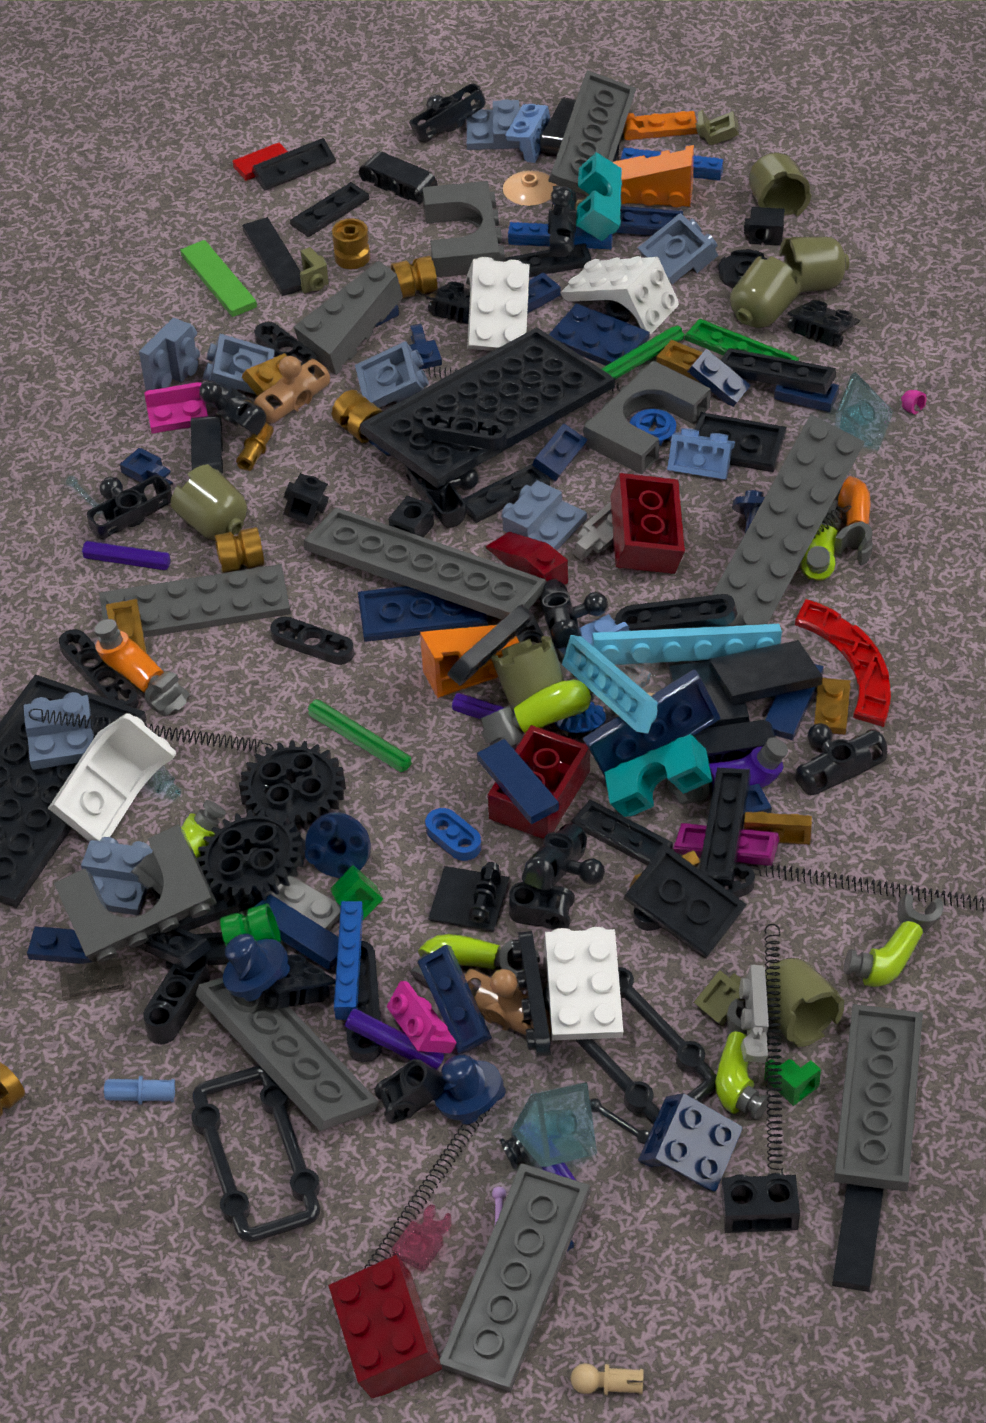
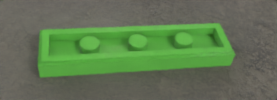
(218, 278)

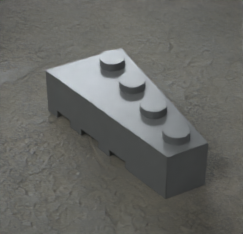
(349, 316)

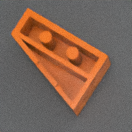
(658, 179)
(444, 648)

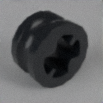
(612, 308)
(514, 1150)

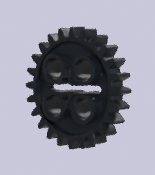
(293, 783)
(251, 856)

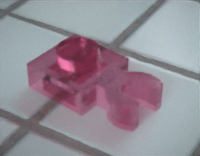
(422, 1242)

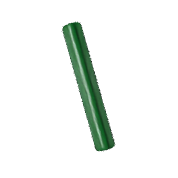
(643, 353)
(359, 735)

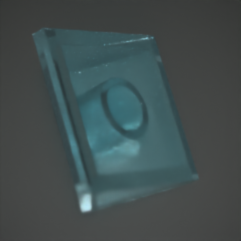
(863, 413)
(557, 1125)

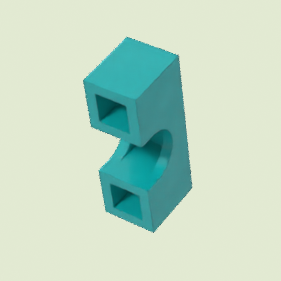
(601, 209)
(633, 782)

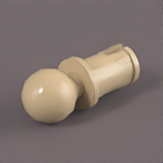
(587, 1378)

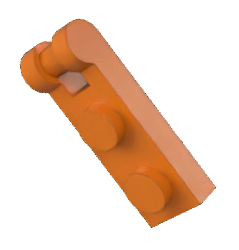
(659, 125)

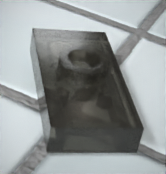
(95, 978)

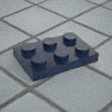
(598, 335)

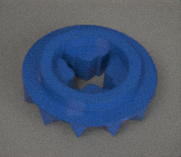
(664, 421)
(584, 722)

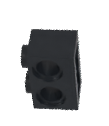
(760, 1212)

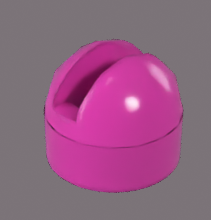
(911, 398)

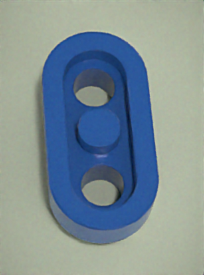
(456, 834)

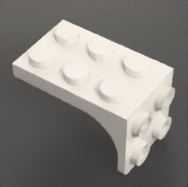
(633, 282)
(496, 302)
(110, 777)
(583, 984)

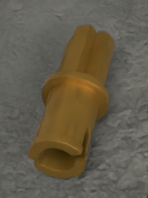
(254, 447)

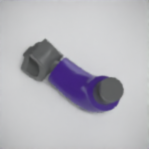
(764, 765)

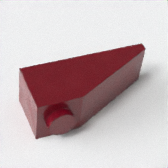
(530, 556)

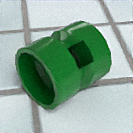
(259, 923)

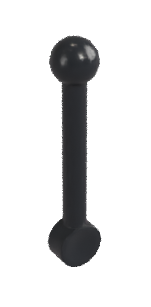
(596, 1106)

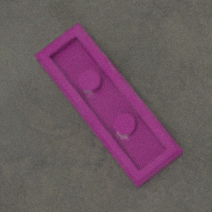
(754, 845)

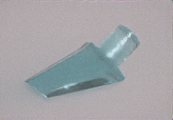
(163, 782)

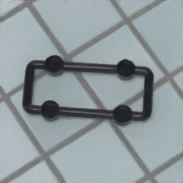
(689, 1054)
(234, 1203)

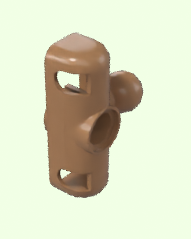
(293, 388)
(500, 999)

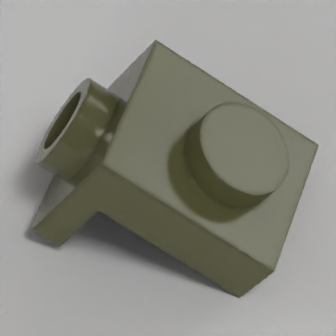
(718, 129)
(314, 271)

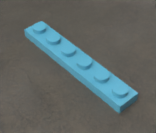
(683, 643)
(610, 684)

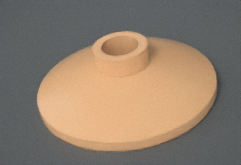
(528, 188)

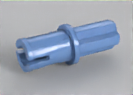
(139, 1090)

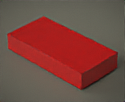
(244, 164)

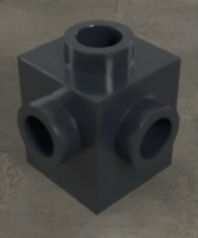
(305, 498)

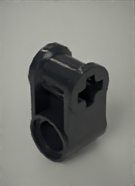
(539, 907)
(409, 1089)

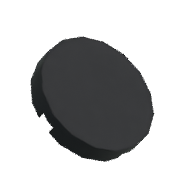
(730, 269)

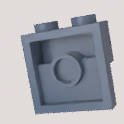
(488, 127)
(680, 247)
(169, 355)
(230, 360)
(391, 375)
(542, 515)
(57, 744)
(111, 869)

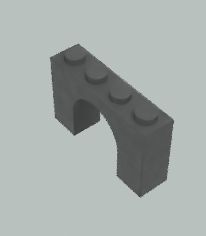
(466, 203)
(652, 388)
(182, 896)

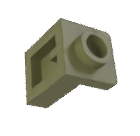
(718, 996)

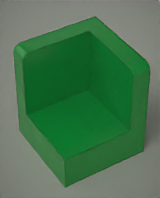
(357, 887)
(796, 1080)

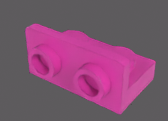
(174, 406)
(419, 1021)

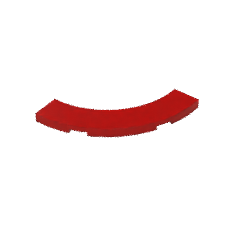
(860, 652)

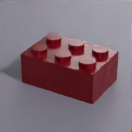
(647, 523)
(558, 764)
(384, 1327)

